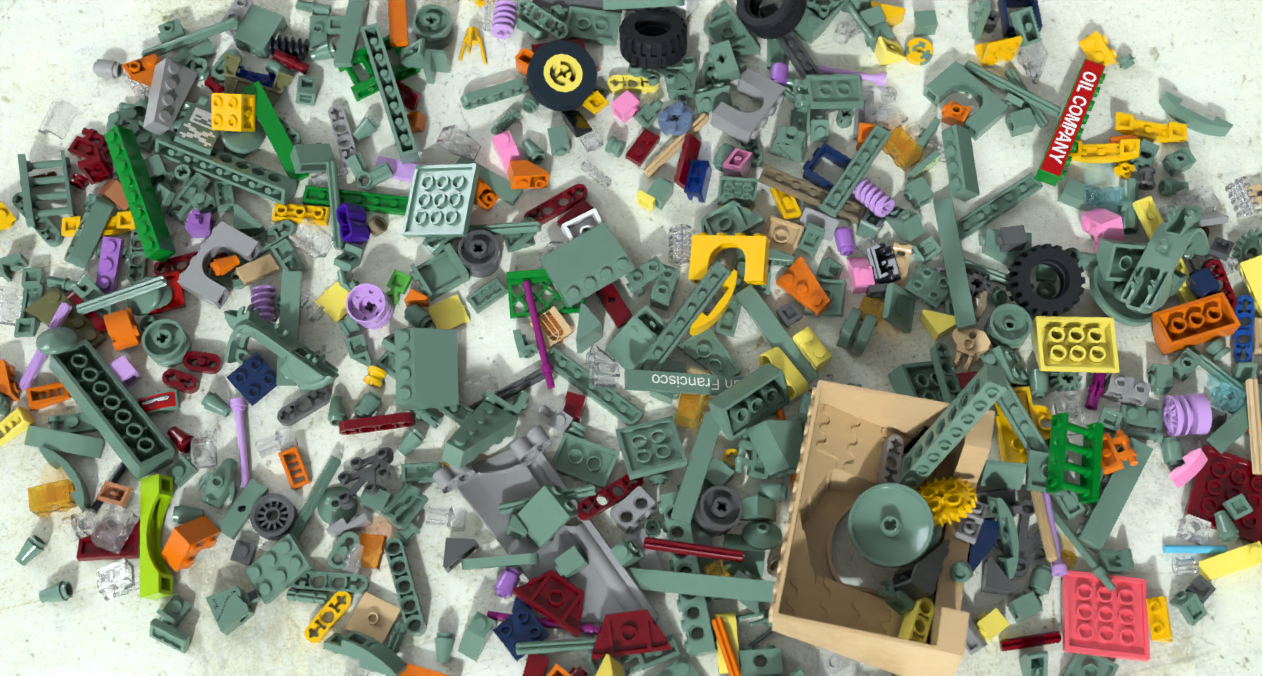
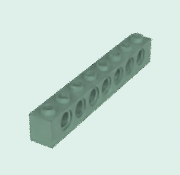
(390, 93)
(228, 169)
(952, 425)
(705, 644)

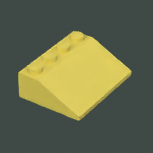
(1075, 344)

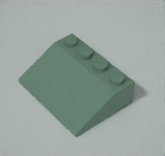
(586, 264)
(426, 368)
(917, 381)

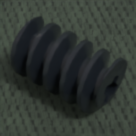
(290, 47)

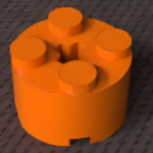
(122, 329)

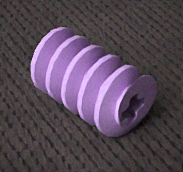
(503, 19)
(874, 198)
(262, 299)

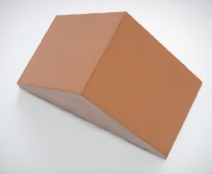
(113, 192)
(115, 494)

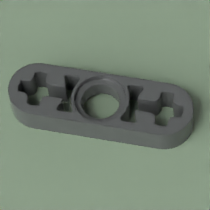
(302, 414)

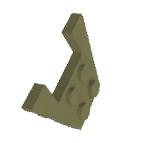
(234, 84)

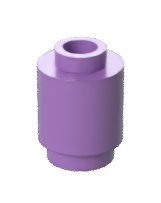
(779, 73)
(845, 241)
(507, 582)

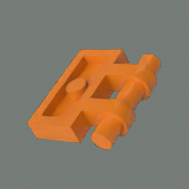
(1111, 459)

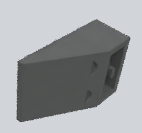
(920, 577)

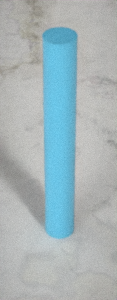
(1202, 549)

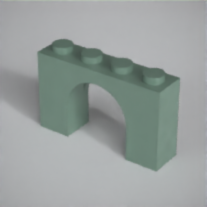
(958, 79)

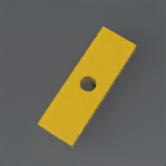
(291, 212)

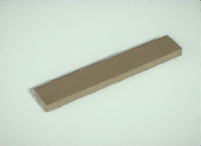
(807, 192)

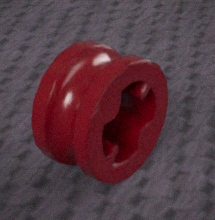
(79, 181)

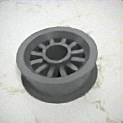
(257, 511)

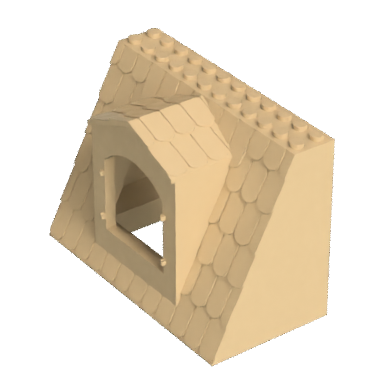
(834, 468)

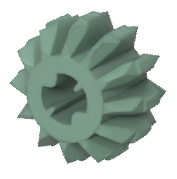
(1060, 379)

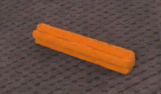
(726, 647)

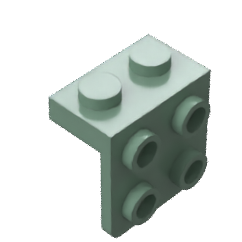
(1009, 361)

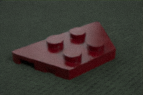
(554, 599)
(629, 634)

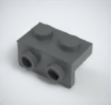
(1008, 497)

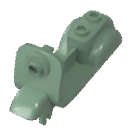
(1152, 278)
(299, 363)

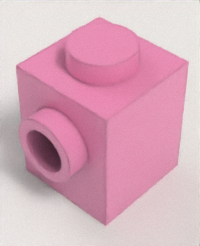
(626, 106)

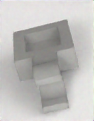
(558, 420)

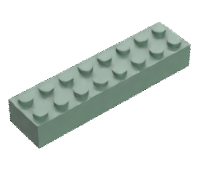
(112, 409)

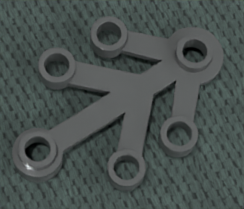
(381, 459)
(1025, 542)

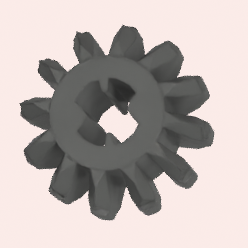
(978, 283)

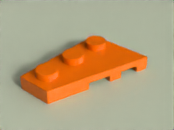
(803, 287)

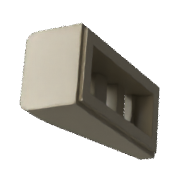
(979, 304)

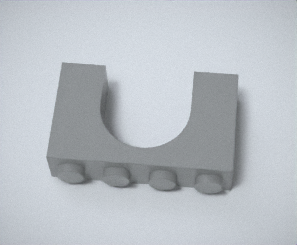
(746, 125)
(222, 240)

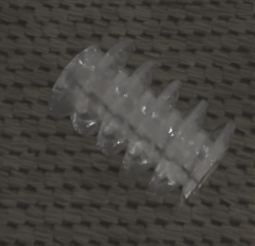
(1240, 198)
(679, 244)

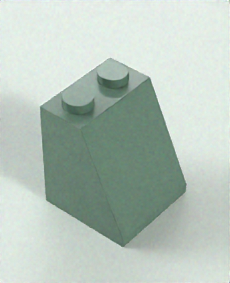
(778, 445)

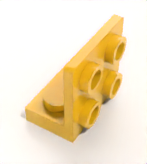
(997, 50)
(233, 112)

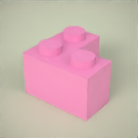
(1102, 224)

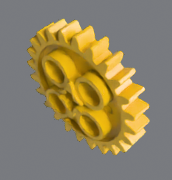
(949, 499)

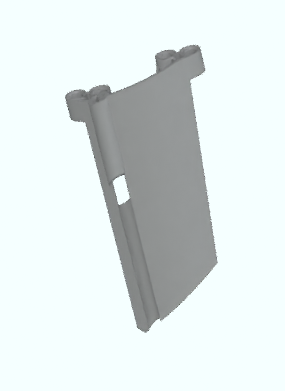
(521, 475)

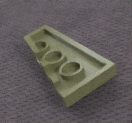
(46, 307)

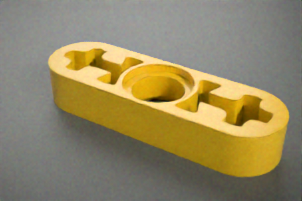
(337, 616)

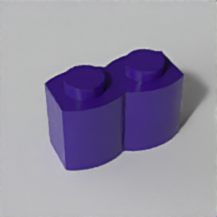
(352, 223)

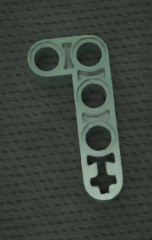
(89, 230)

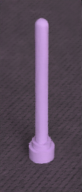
(879, 78)
(238, 405)
(1058, 567)

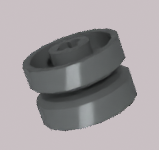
(480, 253)
(718, 511)

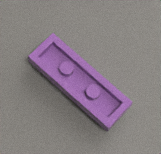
(109, 264)

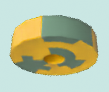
(915, 57)

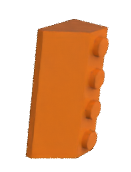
(1194, 323)

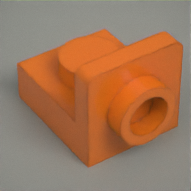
(863, 131)

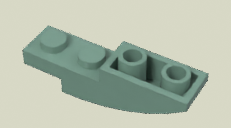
(370, 652)

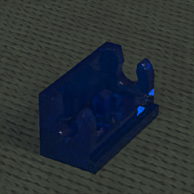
(266, 80)
(698, 180)

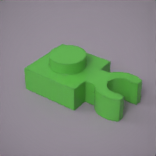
(399, 284)

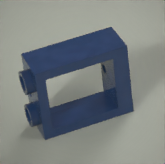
(1007, 30)
(824, 152)

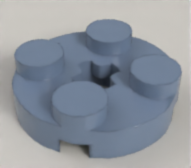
(672, 112)

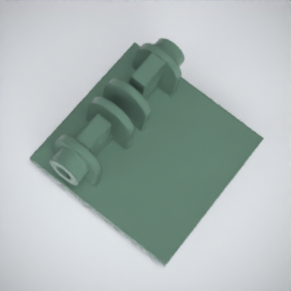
(928, 286)

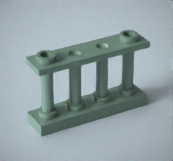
(30, 197)

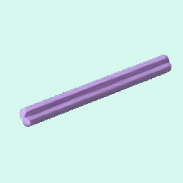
(38, 357)

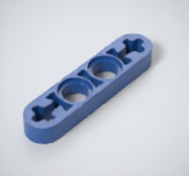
(1244, 330)

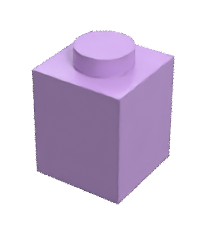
(125, 371)

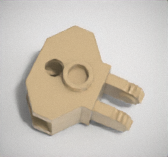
(970, 347)

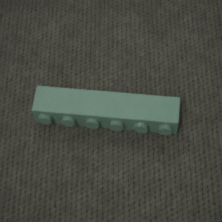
(1112, 499)

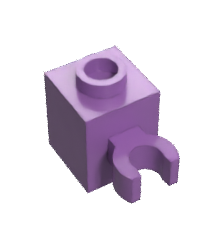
(199, 224)

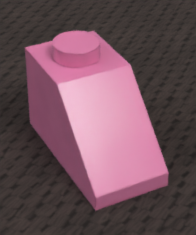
(505, 149)
(738, 163)
(860, 274)

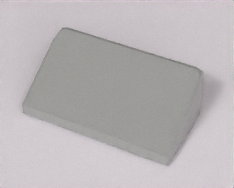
(826, 222)

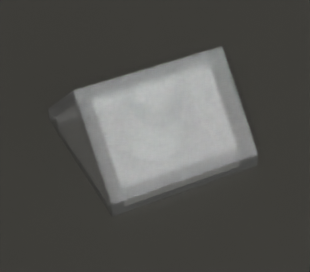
(884, 115)

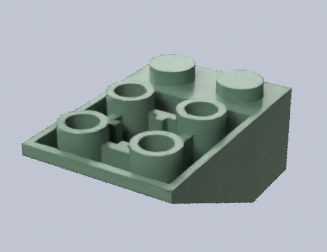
(817, 18)
(738, 189)
(636, 337)

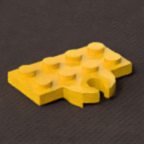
(1009, 444)

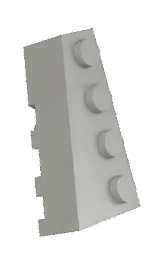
(167, 94)

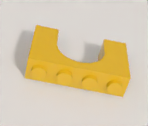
(706, 247)

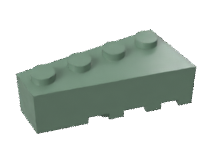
(478, 433)

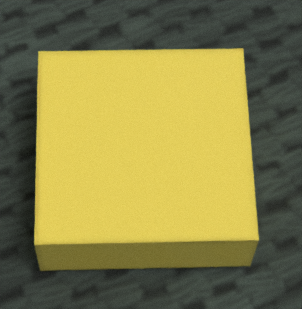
(645, 200)

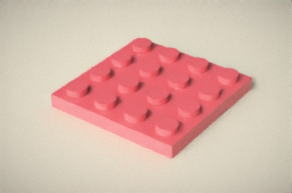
(1105, 621)

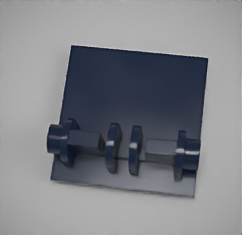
(253, 379)
(520, 627)

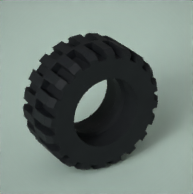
(653, 38)
(1062, 264)

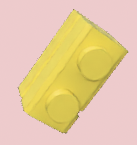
(812, 349)

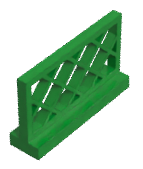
(534, 276)

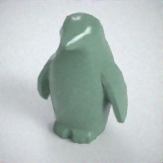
(220, 484)

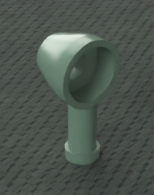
(140, 106)

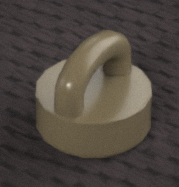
(377, 225)
(773, 566)

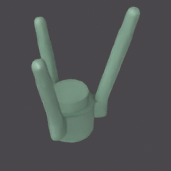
(765, 619)

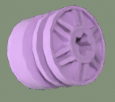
(360, 304)
(1186, 414)

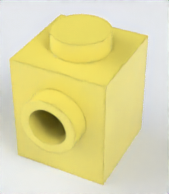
(991, 624)

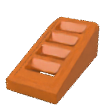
(42, 403)
(289, 452)

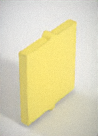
(334, 302)
(448, 313)

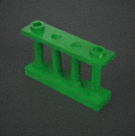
(368, 87)
(1091, 458)

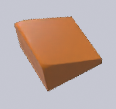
(416, 121)
(416, 297)

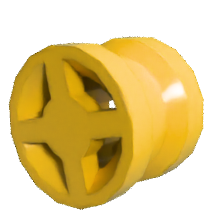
(374, 376)

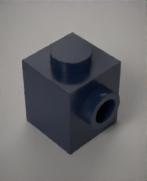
(1202, 283)

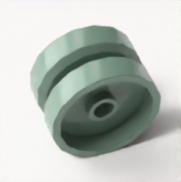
(434, 25)
(1008, 326)
(856, 331)
(166, 342)

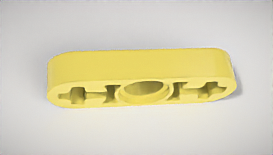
(627, 78)

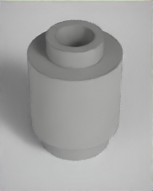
(107, 68)

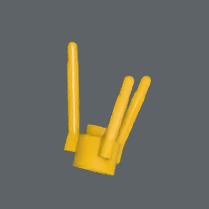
(472, 38)

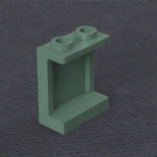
(257, 30)
(440, 273)
(546, 514)

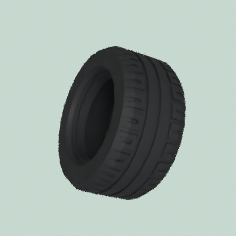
(775, 25)

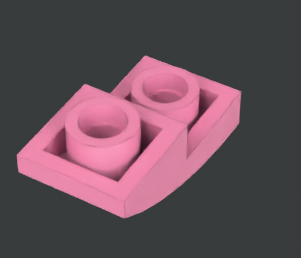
(1194, 463)

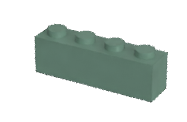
(960, 163)

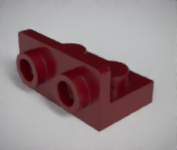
(97, 167)

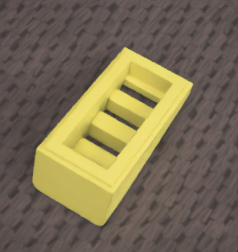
(22, 418)

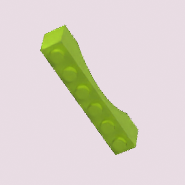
(155, 497)

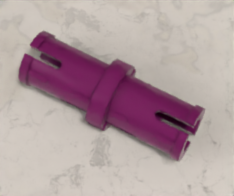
(1095, 391)

